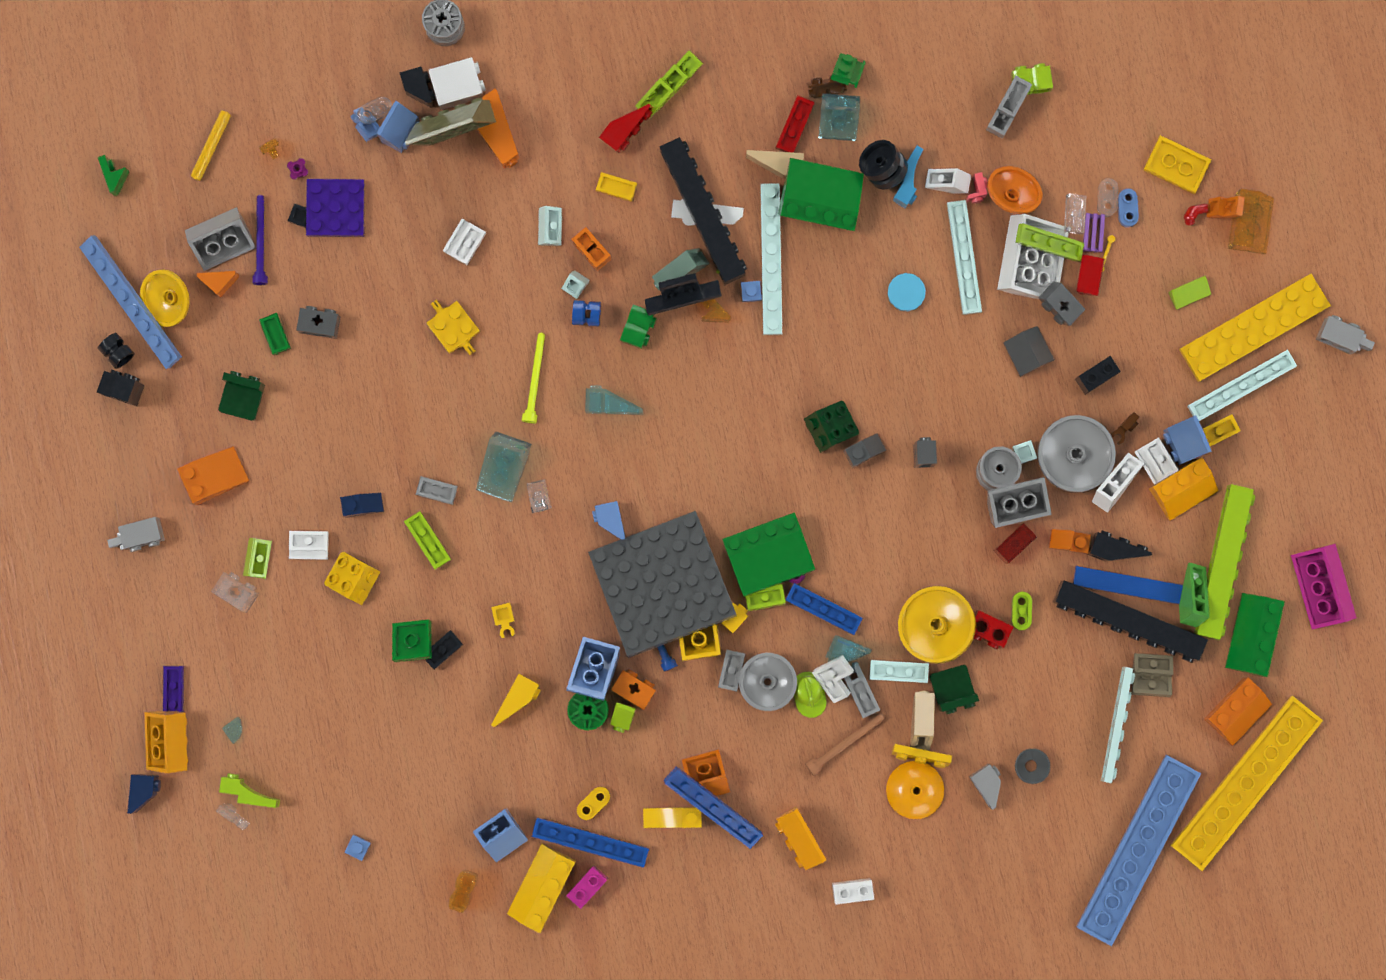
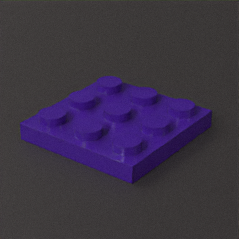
(335, 208)

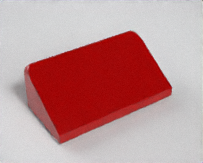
(1090, 275)

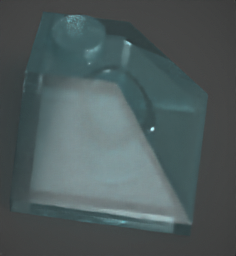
(849, 649)

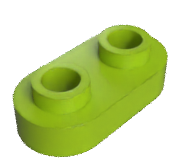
(1023, 611)

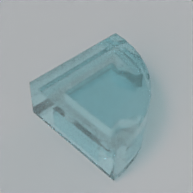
(233, 730)

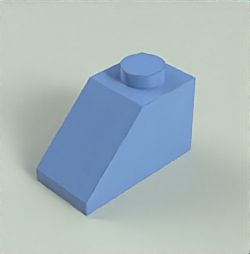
(609, 518)

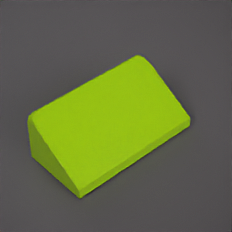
(1190, 292)
(257, 558)

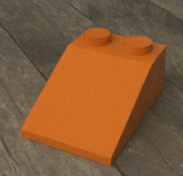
(213, 475)

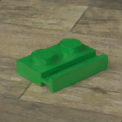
(848, 70)

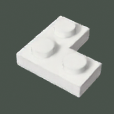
(830, 678)

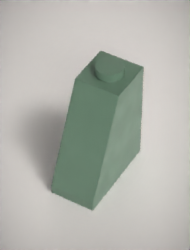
(687, 263)

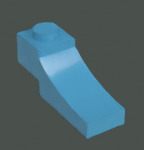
(906, 192)

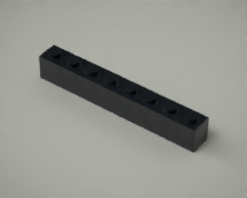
(702, 210)
(1129, 620)

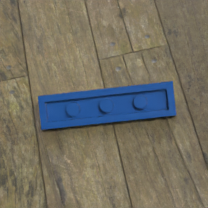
(824, 609)

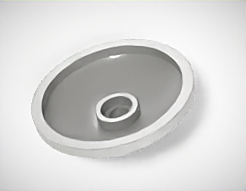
(782, 681)

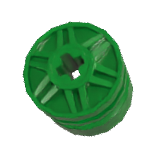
(587, 722)

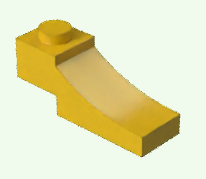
(672, 817)

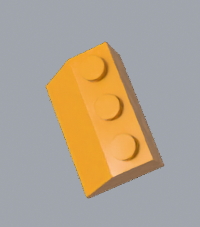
(1184, 488)
(166, 741)
(800, 839)

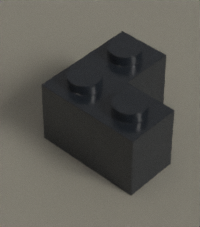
(119, 387)

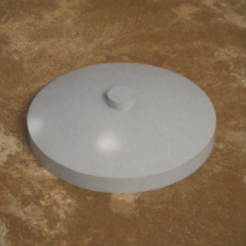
(1076, 453)

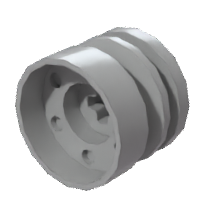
(448, 31)

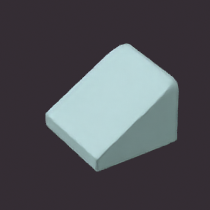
(575, 284)

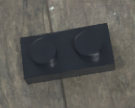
(444, 649)

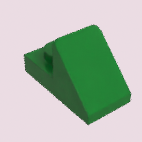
(114, 179)

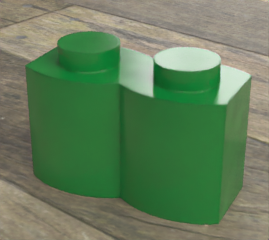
(637, 327)

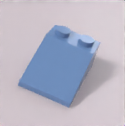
(1186, 440)
(593, 668)

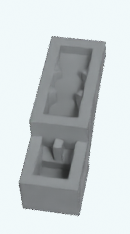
(1009, 107)

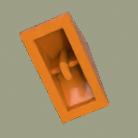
(219, 281)

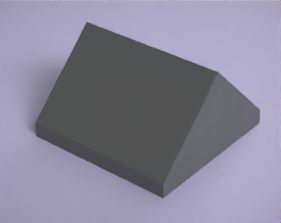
(1028, 351)

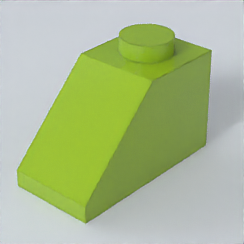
(622, 717)

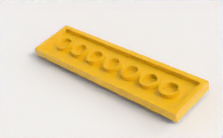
(1254, 327)

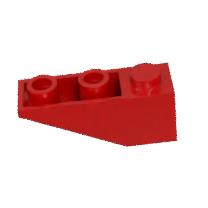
(621, 130)

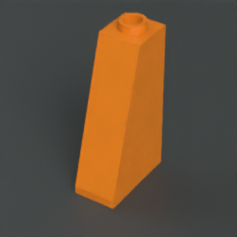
(498, 134)

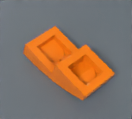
(1225, 207)

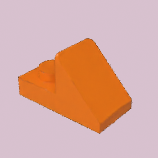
(1069, 541)

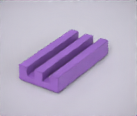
(1093, 239)

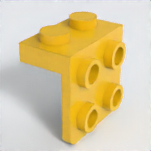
(351, 578)

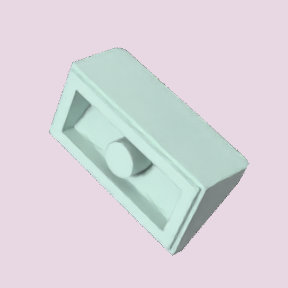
(550, 226)

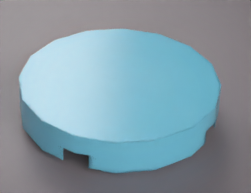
(906, 292)

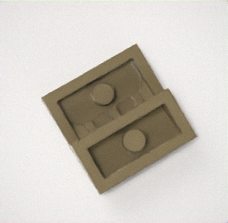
(1152, 675)

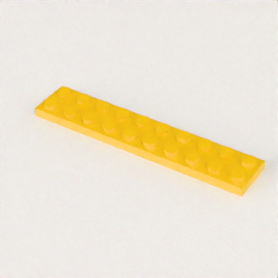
(1246, 783)

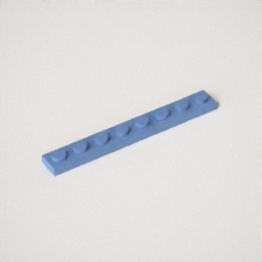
(130, 302)

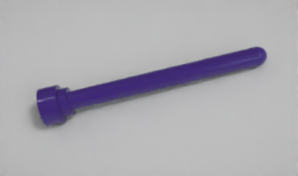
(259, 276)

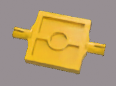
(453, 327)

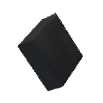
(298, 215)

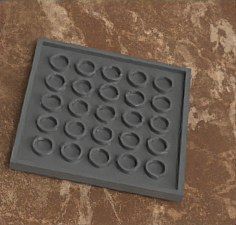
(662, 584)

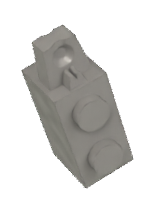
(1343, 336)
(138, 534)

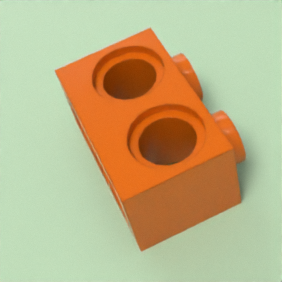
(591, 249)

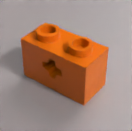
(639, 699)

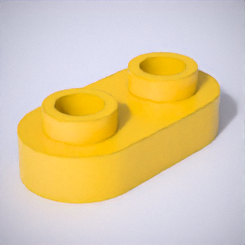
(593, 803)

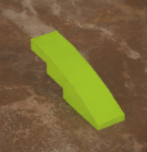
(671, 82)

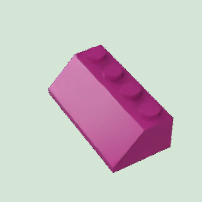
(1323, 586)

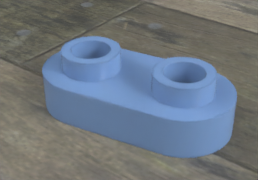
(1128, 207)

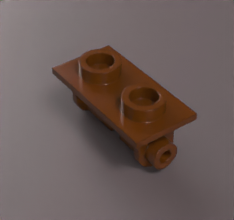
(819, 87)

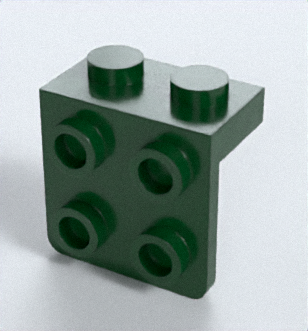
(241, 396)
(831, 425)
(953, 689)

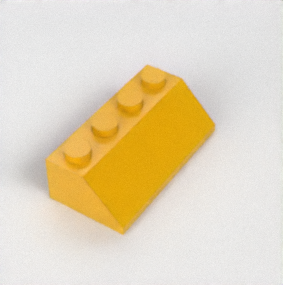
(541, 888)

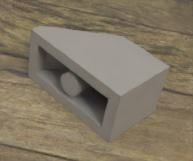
(987, 783)

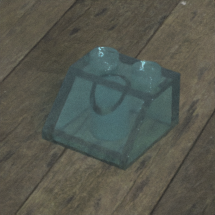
(839, 117)

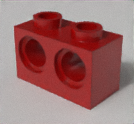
(991, 625)

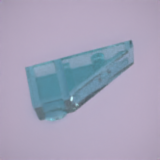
(605, 402)

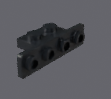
(681, 293)

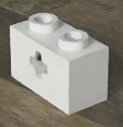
(853, 891)

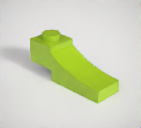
(234, 785)

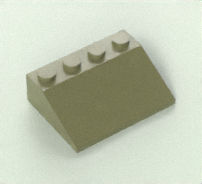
(451, 123)

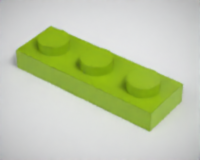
(427, 540)

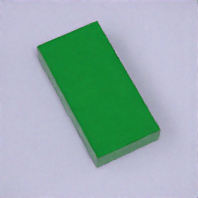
(275, 334)

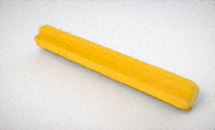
(210, 145)

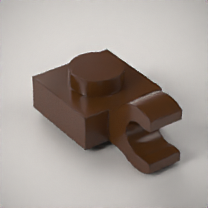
(1129, 424)

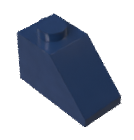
(361, 504)
(142, 790)

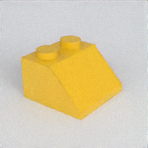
(701, 644)

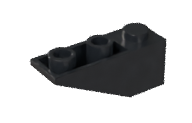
(1111, 549)

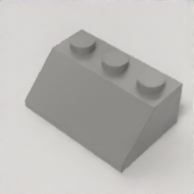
(220, 239)
(1018, 502)

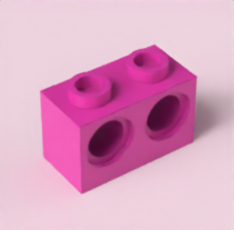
(587, 887)

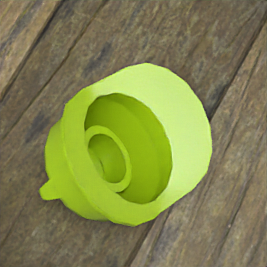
(809, 695)

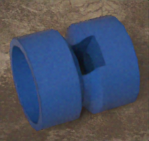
(579, 313)

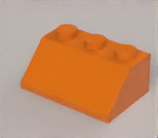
(1238, 710)

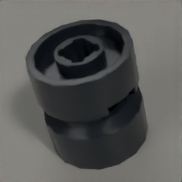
(114, 349)

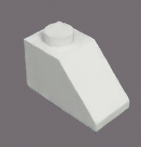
(948, 180)

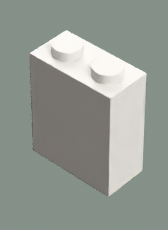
(457, 83)

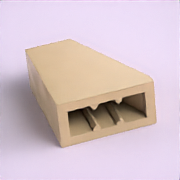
(922, 720)

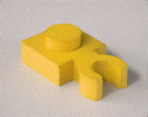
(503, 616)

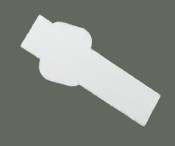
(729, 214)

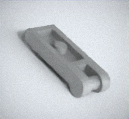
(861, 692)

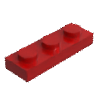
(795, 124)

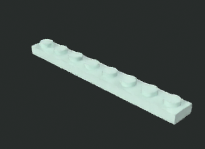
(771, 259)

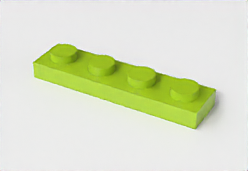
(1049, 242)

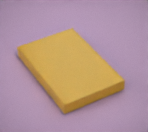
(1177, 164)

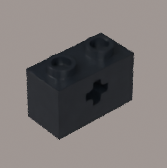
(1097, 375)

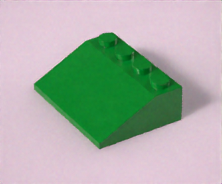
(821, 194)
(768, 554)

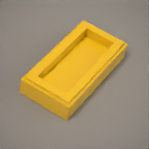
(616, 187)

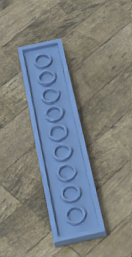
(1138, 850)

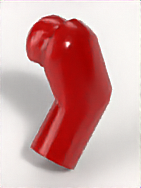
(1192, 213)

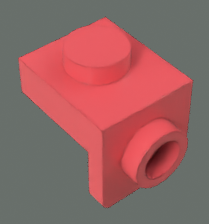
(980, 185)

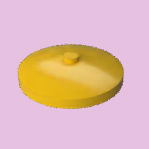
(936, 624)

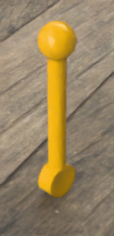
(1110, 239)

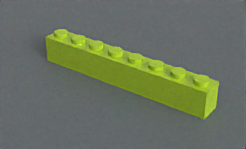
(1224, 558)

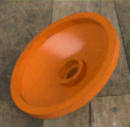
(1014, 190)

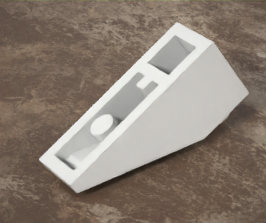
(1117, 482)

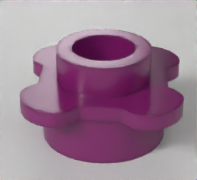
(302, 169)

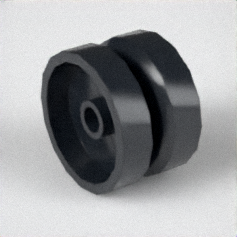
(883, 164)

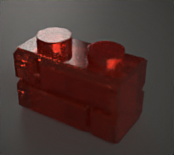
(1015, 543)

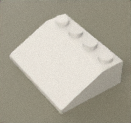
(1026, 269)

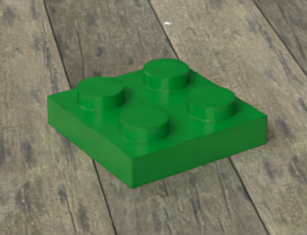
(412, 640)

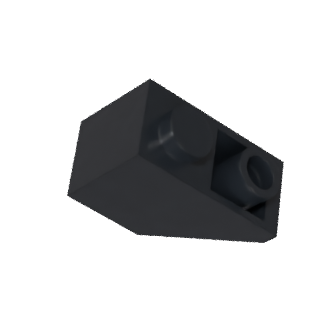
(416, 85)

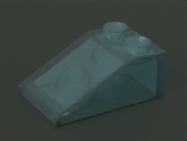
(503, 466)

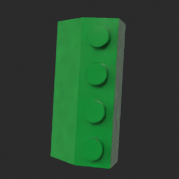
(1254, 634)

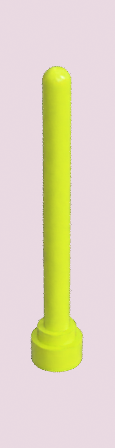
(530, 415)

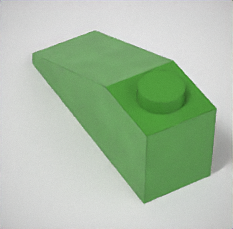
(1194, 596)

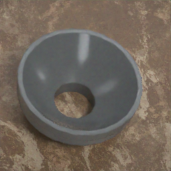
(1042, 766)

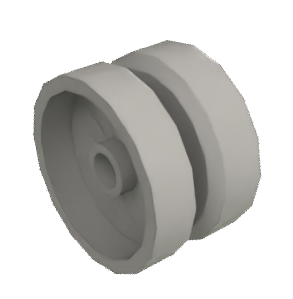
(1008, 464)

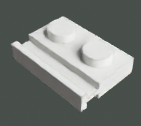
(464, 241)
(1156, 460)
(308, 545)

